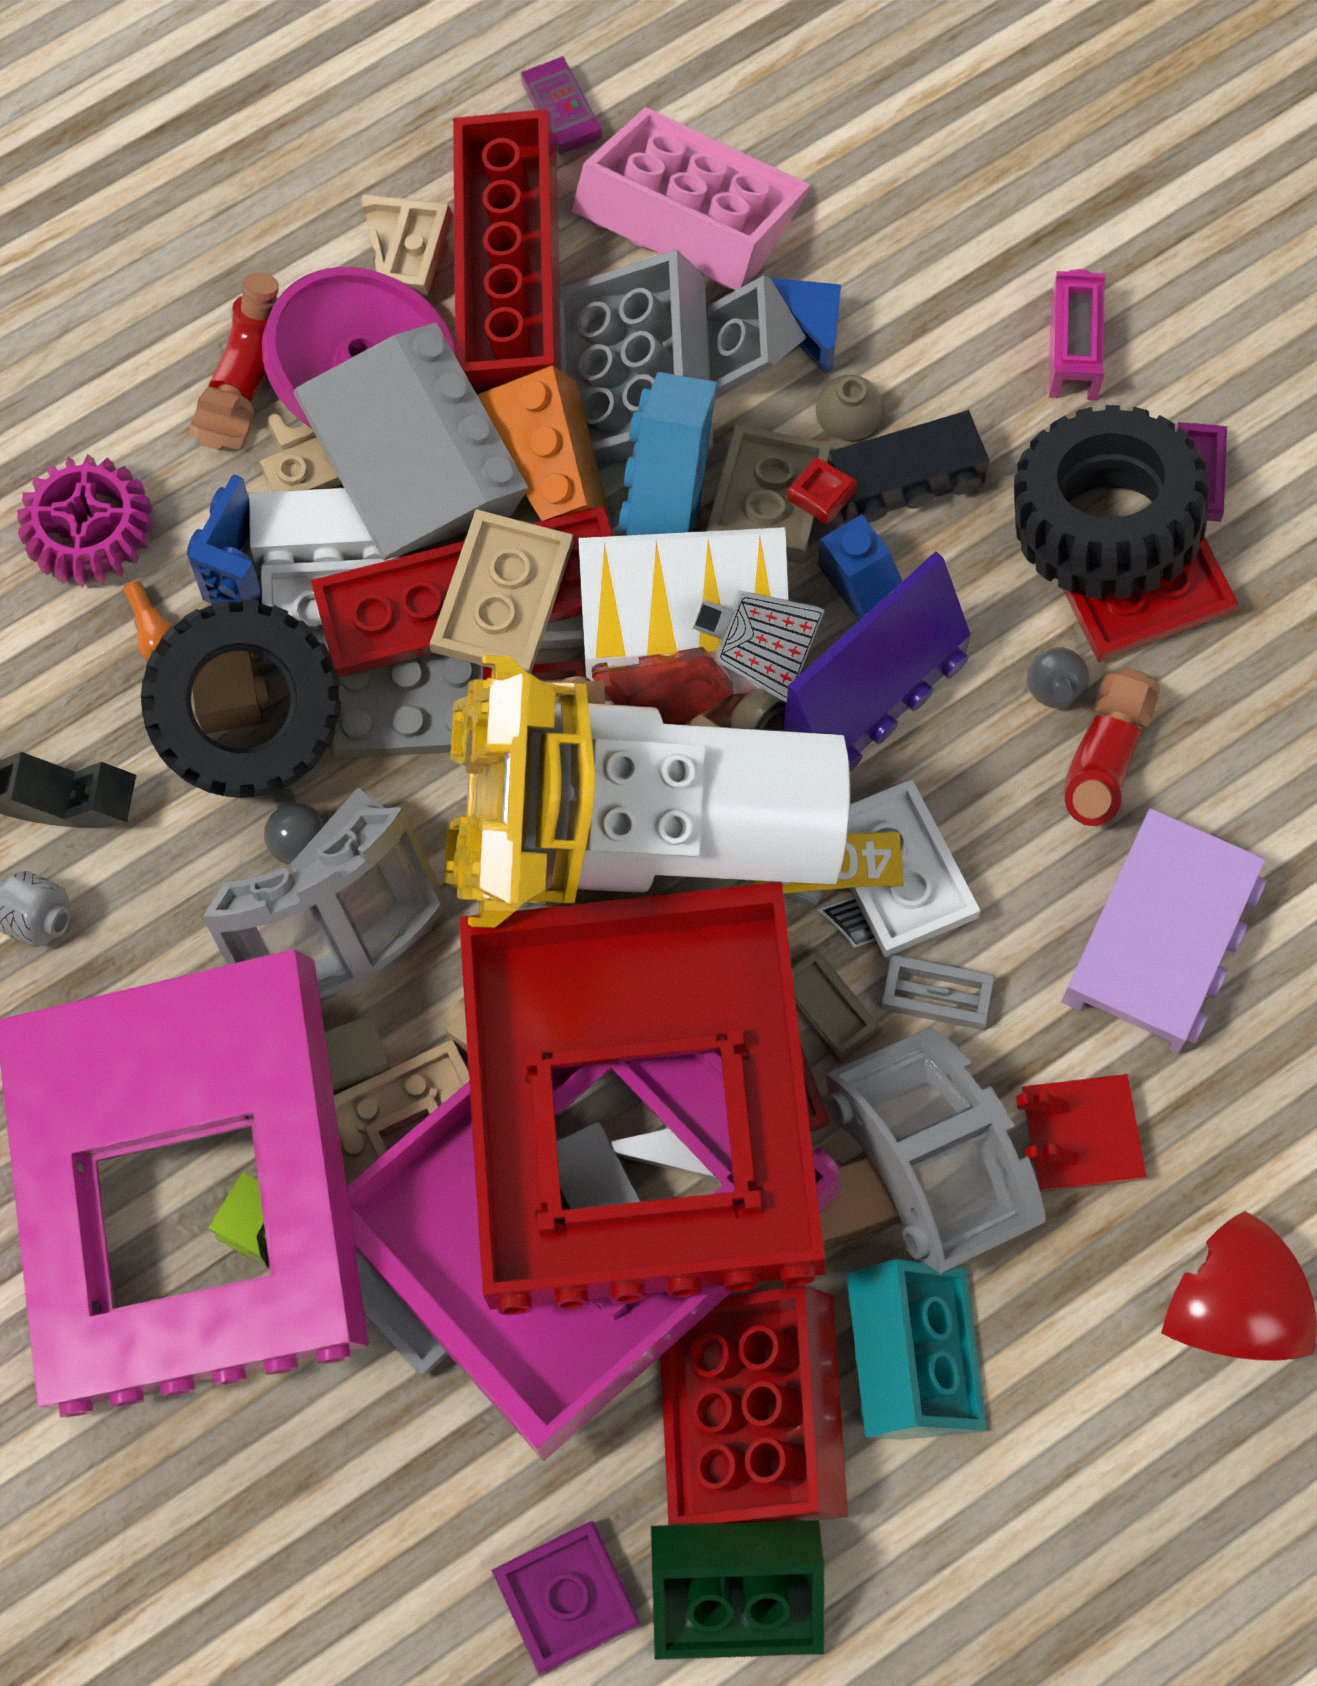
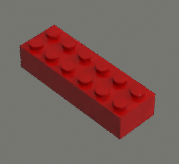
(506, 247)

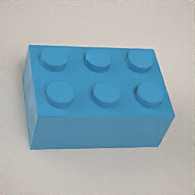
(668, 456)

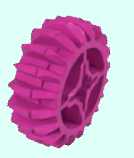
(104, 539)

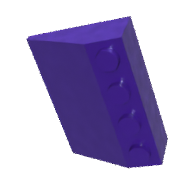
(883, 663)

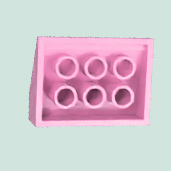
(689, 195)

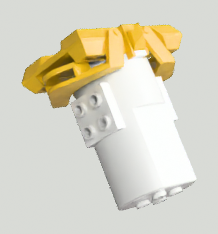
(616, 796)

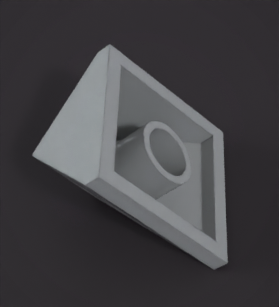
(749, 333)

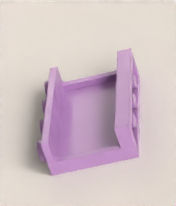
(1167, 929)

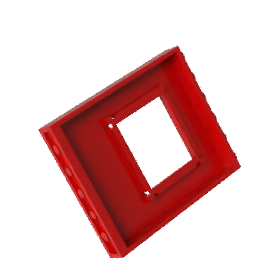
(630, 987)

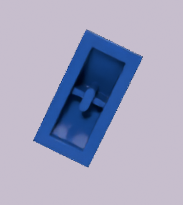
(816, 311)

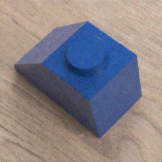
(858, 565)

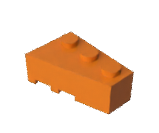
(548, 441)

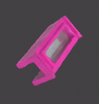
(1077, 330)

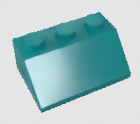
(915, 1351)

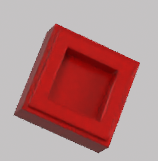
(821, 490)

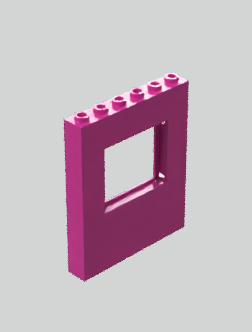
(156, 1073)
(552, 1365)

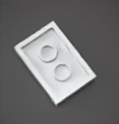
(933, 890)

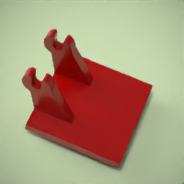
(1082, 1132)

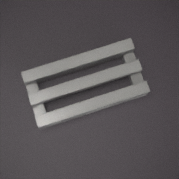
(934, 1011)

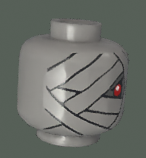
(32, 908)

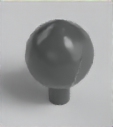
(1057, 677)
(290, 827)

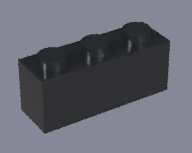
(912, 466)

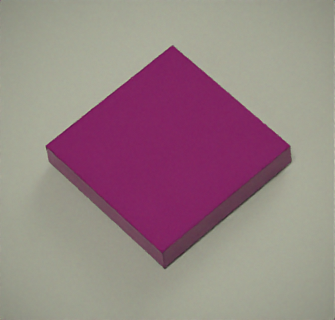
(566, 1597)

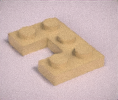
(393, 1101)

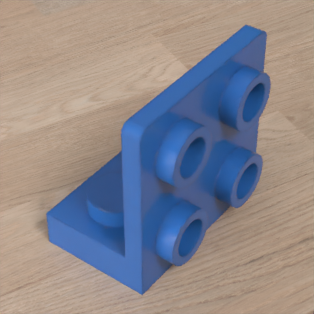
(215, 551)

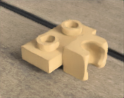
(300, 460)

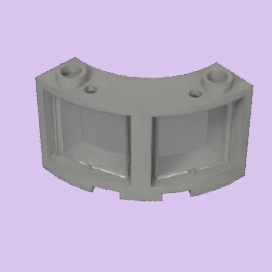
(339, 908)
(937, 1148)

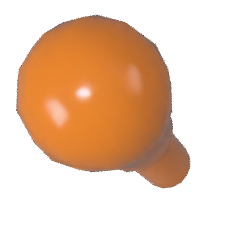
(148, 620)

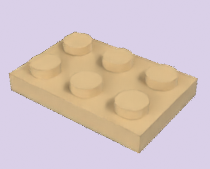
(502, 591)

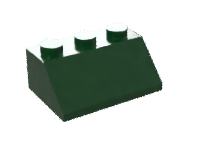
(737, 1589)

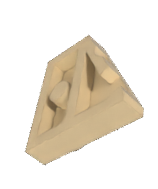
(407, 237)

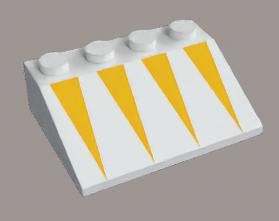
(649, 588)

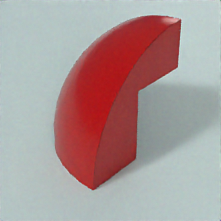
(1245, 1297)

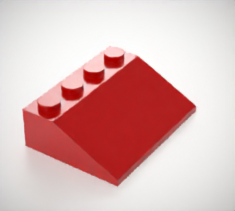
(755, 1412)

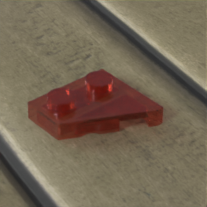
(674, 684)

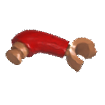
(225, 406)
(1104, 754)

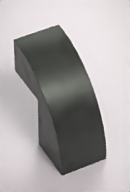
(63, 797)

